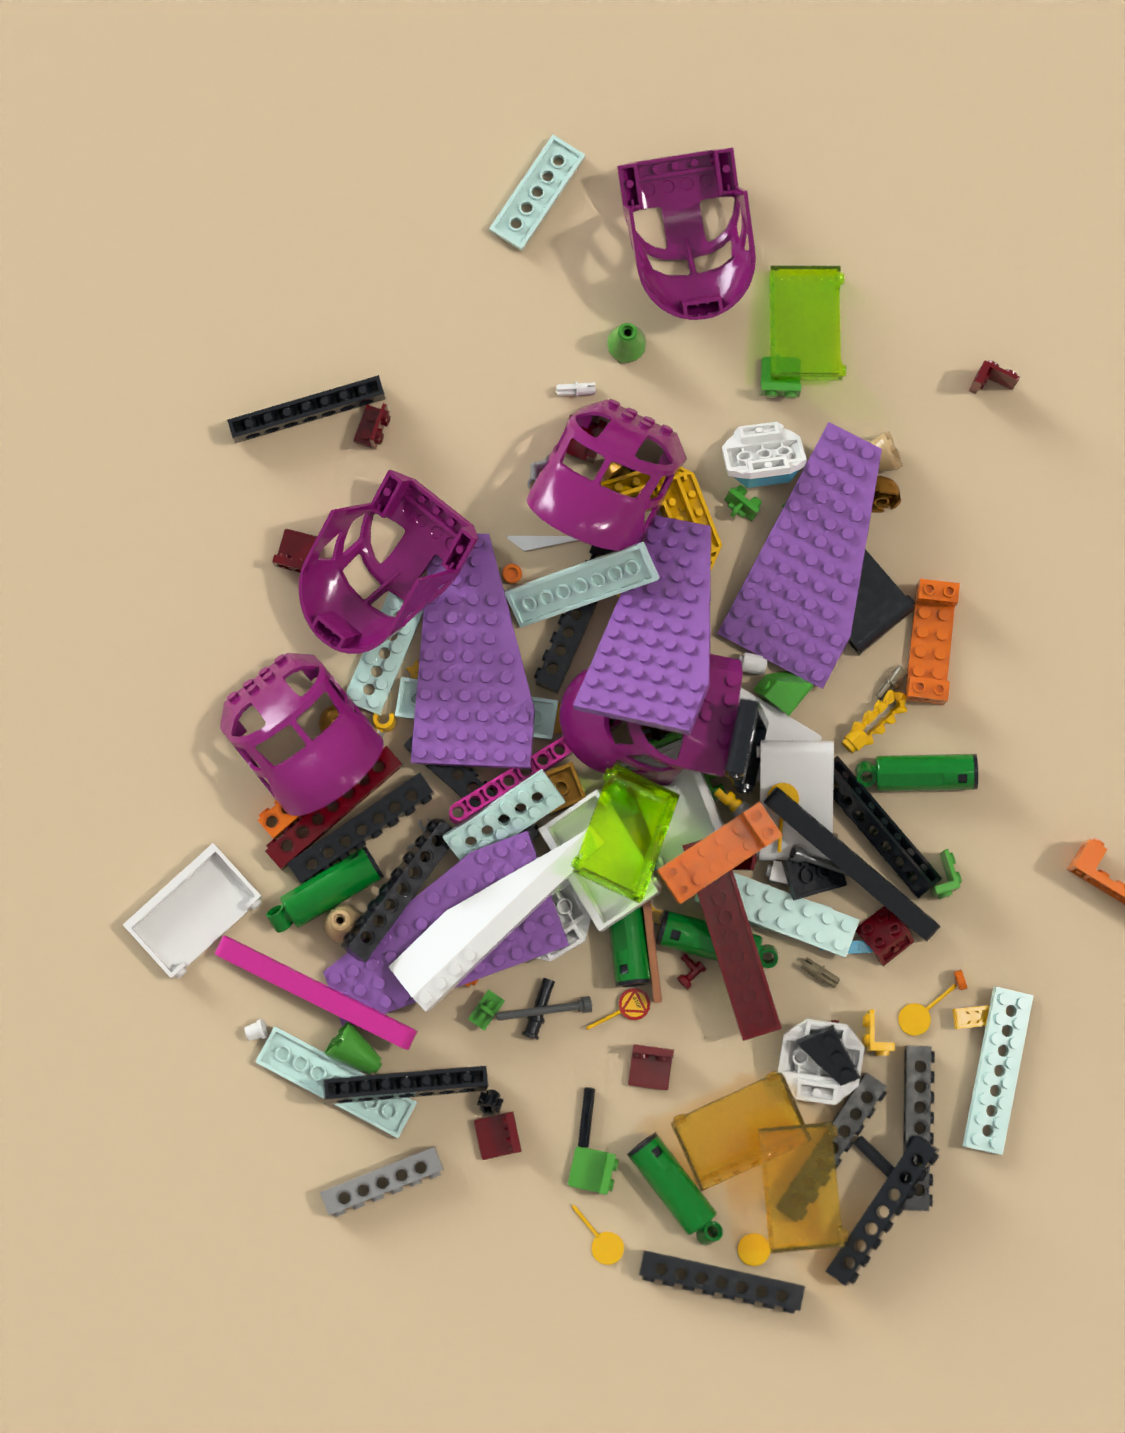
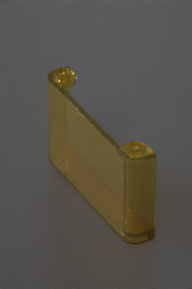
(723, 1135)
(801, 1187)

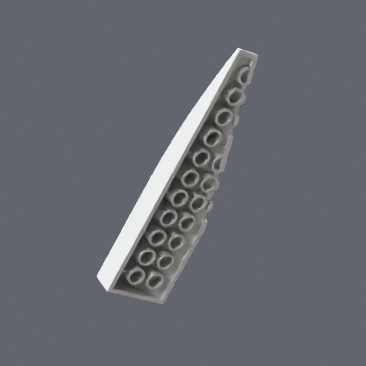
(478, 925)

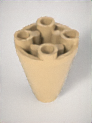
(890, 456)
(338, 931)

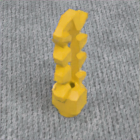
(858, 738)

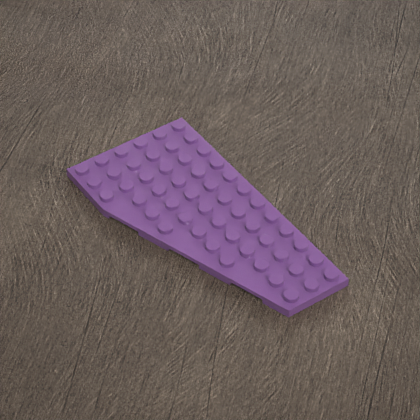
(809, 571)
(657, 642)
(471, 674)
(537, 935)

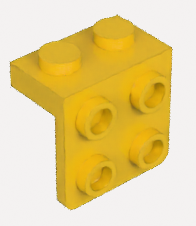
(879, 1048)

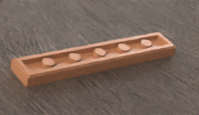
(652, 952)

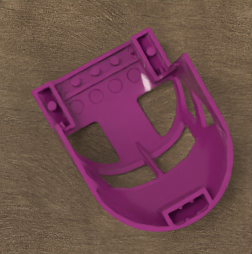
(677, 188)
(583, 505)
(431, 529)
(700, 751)
(326, 764)

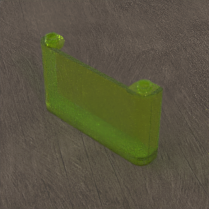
(805, 323)
(625, 833)

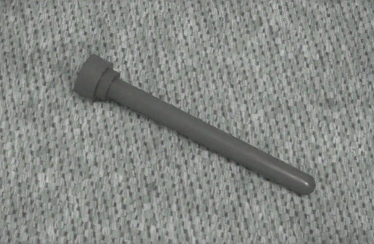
(798, 855)
(583, 1004)

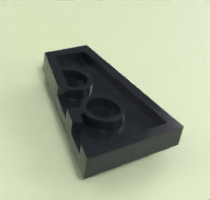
(811, 879)
(830, 1053)

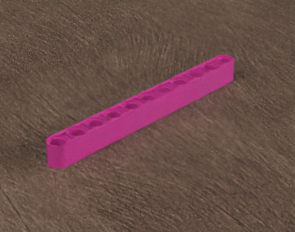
(515, 774)
(316, 992)

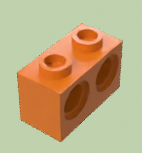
(284, 820)

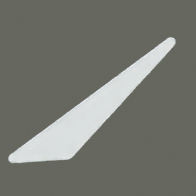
(534, 542)

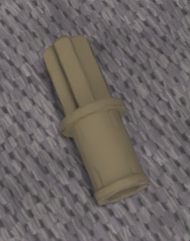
(892, 682)
(820, 973)

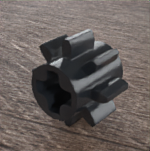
(490, 1102)

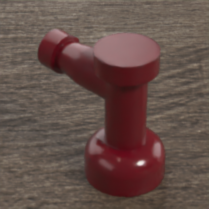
(696, 969)

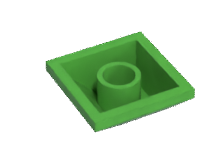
(783, 690)

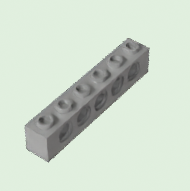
(331, 1196)

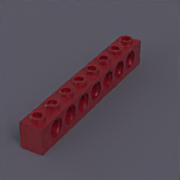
(330, 819)

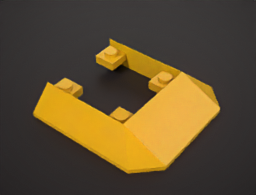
(682, 501)

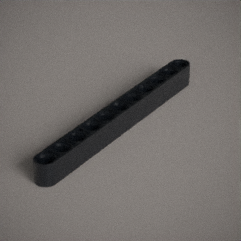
(851, 864)

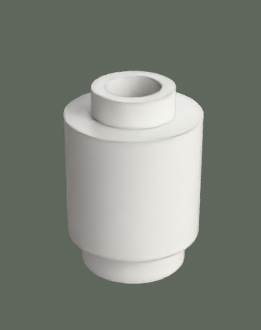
(753, 663)

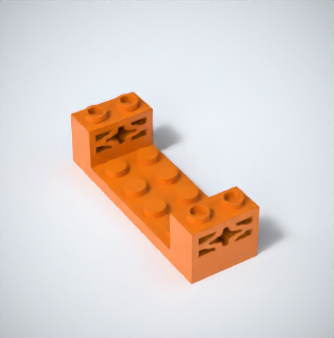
(931, 641)
(719, 853)
(1085, 865)

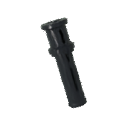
(534, 1022)

